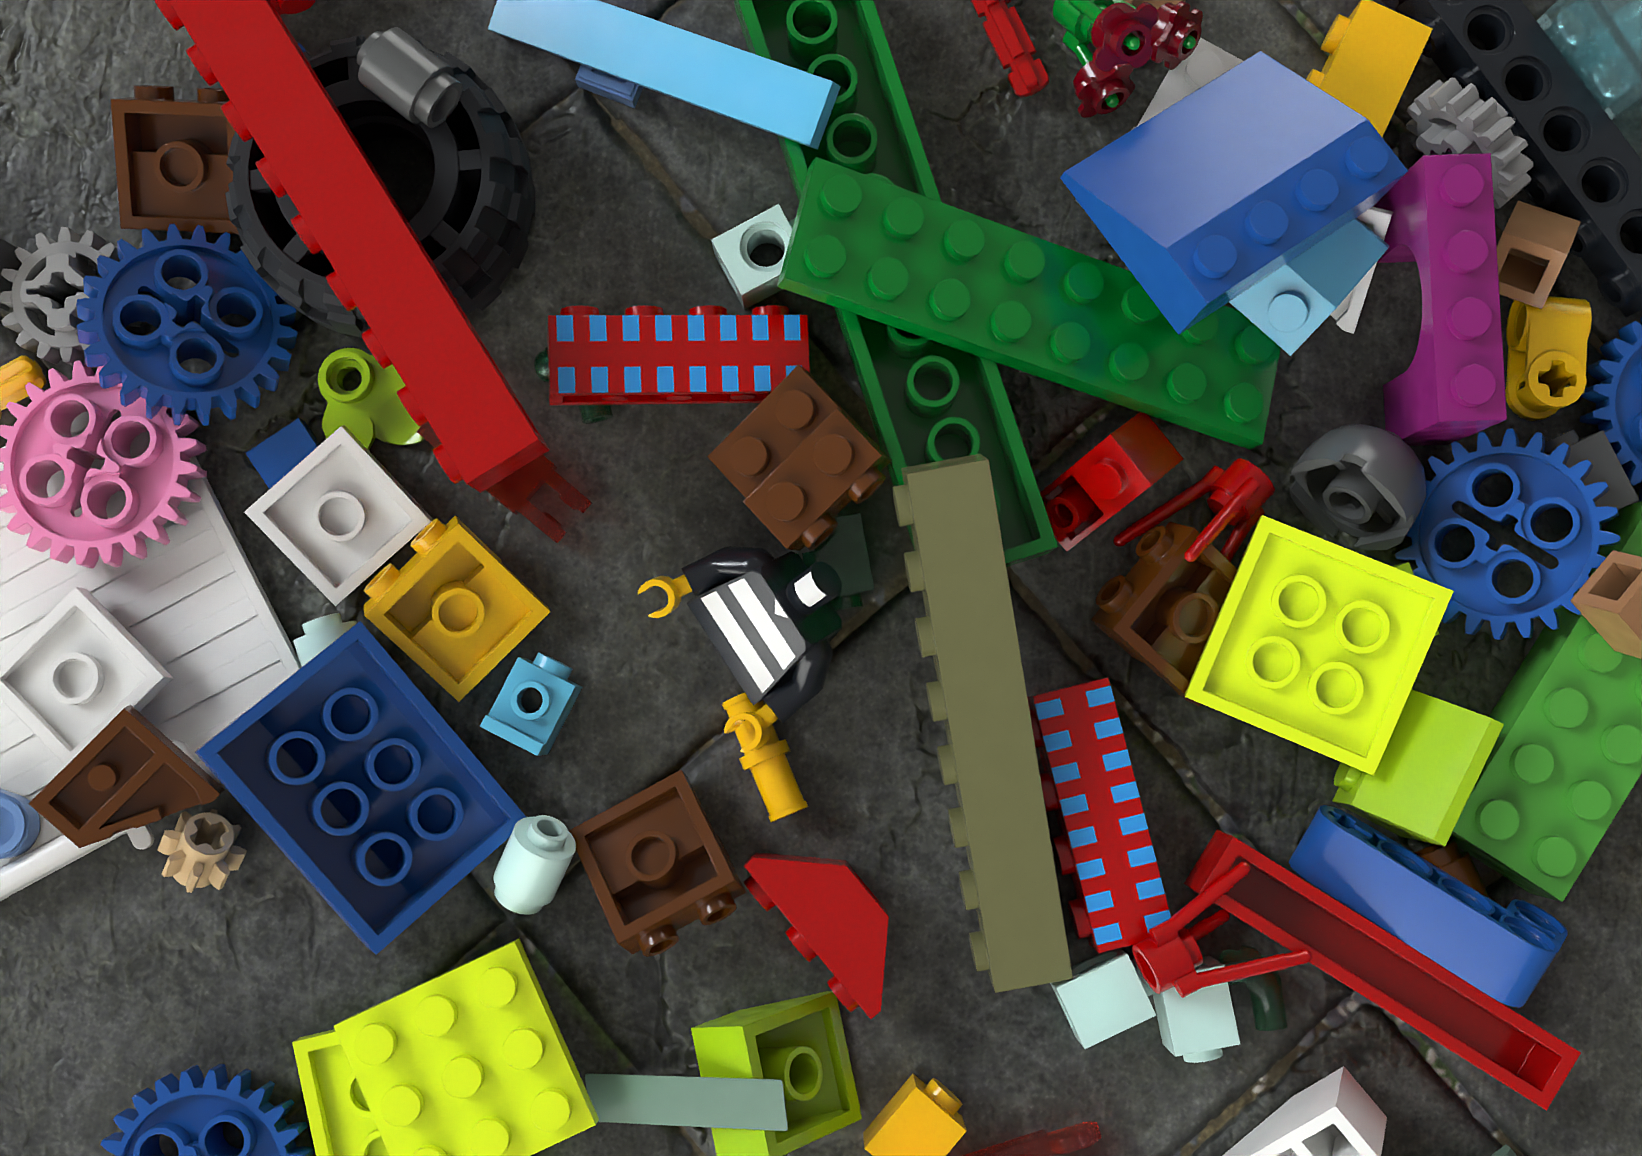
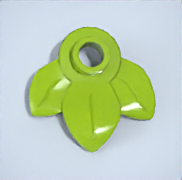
(370, 409)

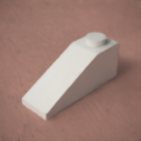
(1321, 1120)

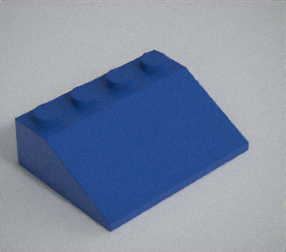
(1232, 185)
(363, 787)

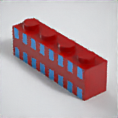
(672, 357)
(1098, 816)

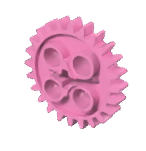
(44, 445)

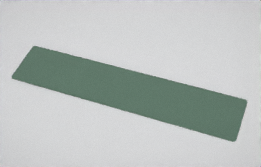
(689, 1101)

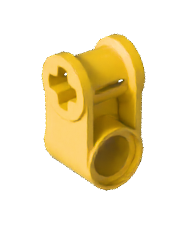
(1547, 346)

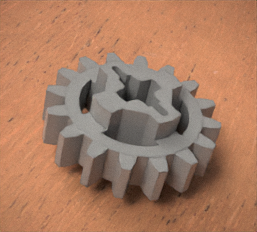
(1461, 123)
(45, 280)

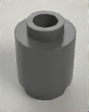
(408, 77)

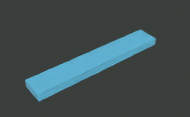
(674, 63)

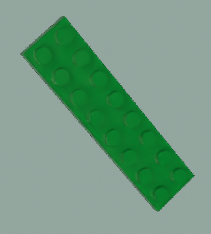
(1024, 304)

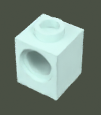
(733, 251)
(1104, 997)

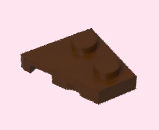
(123, 782)

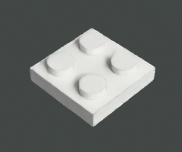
(338, 515)
(77, 674)

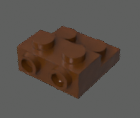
(172, 159)
(800, 461)
(1166, 603)
(657, 866)

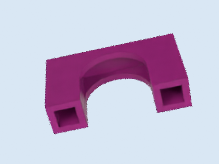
(1448, 227)

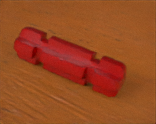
(1012, 46)

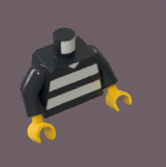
(766, 623)

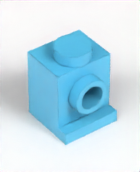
(535, 730)

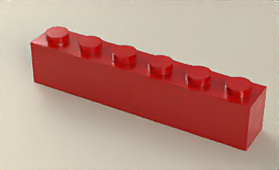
(1387, 971)

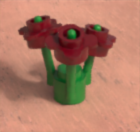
(1123, 41)

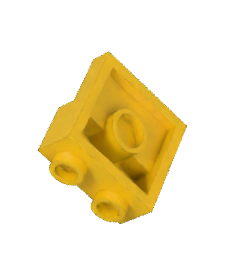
(453, 606)

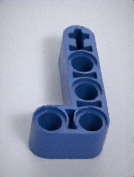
(1427, 908)

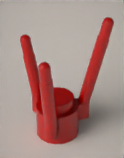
(1234, 499)
(1172, 953)

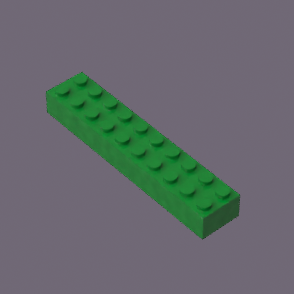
(919, 393)

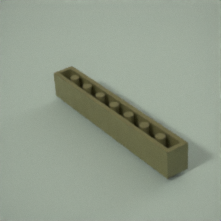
(986, 721)

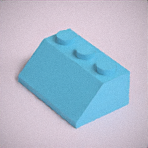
(1311, 286)

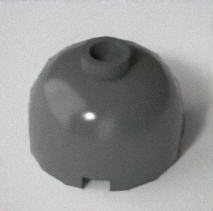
(1361, 484)

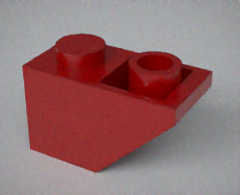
(1108, 479)

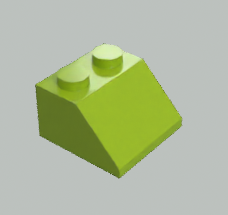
(1423, 771)
(791, 1042)

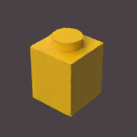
(916, 1122)

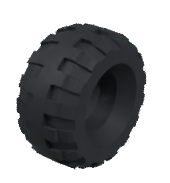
(469, 224)

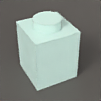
(1199, 1022)

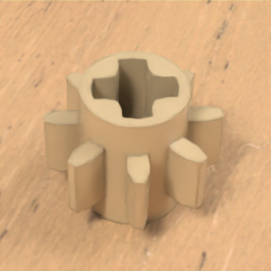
(201, 850)

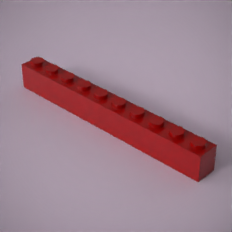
(363, 235)

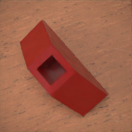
(831, 918)

